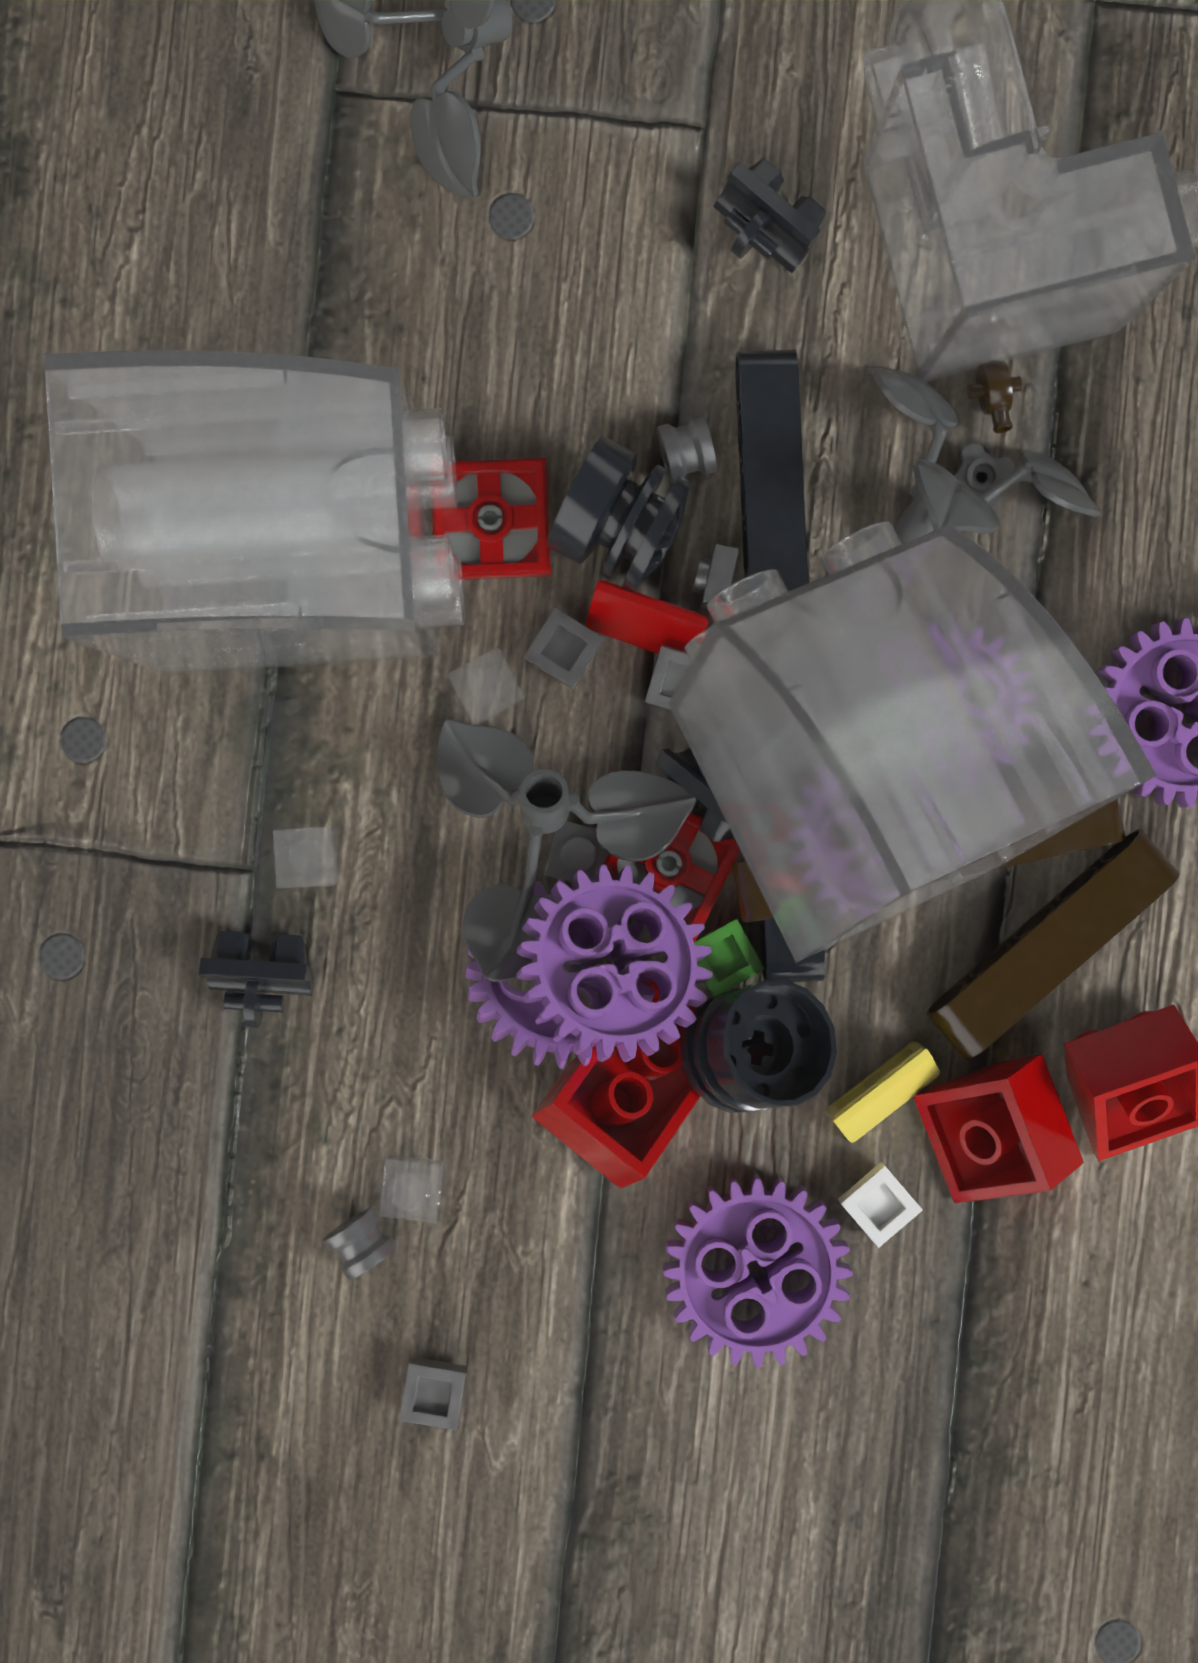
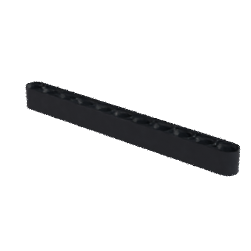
(773, 535)

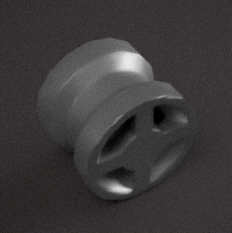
(687, 448)
(359, 1243)

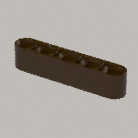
(1052, 944)

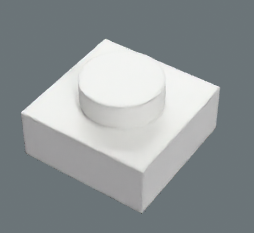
(880, 1204)

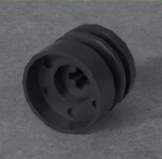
(618, 514)
(786, 1044)

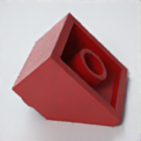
(1135, 1081)
(1000, 1131)

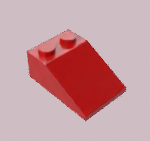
(621, 1111)

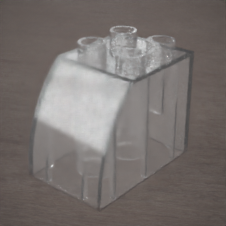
(248, 510)
(894, 729)

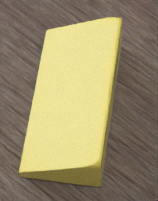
(883, 1091)

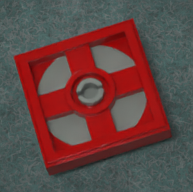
(499, 519)
(690, 864)

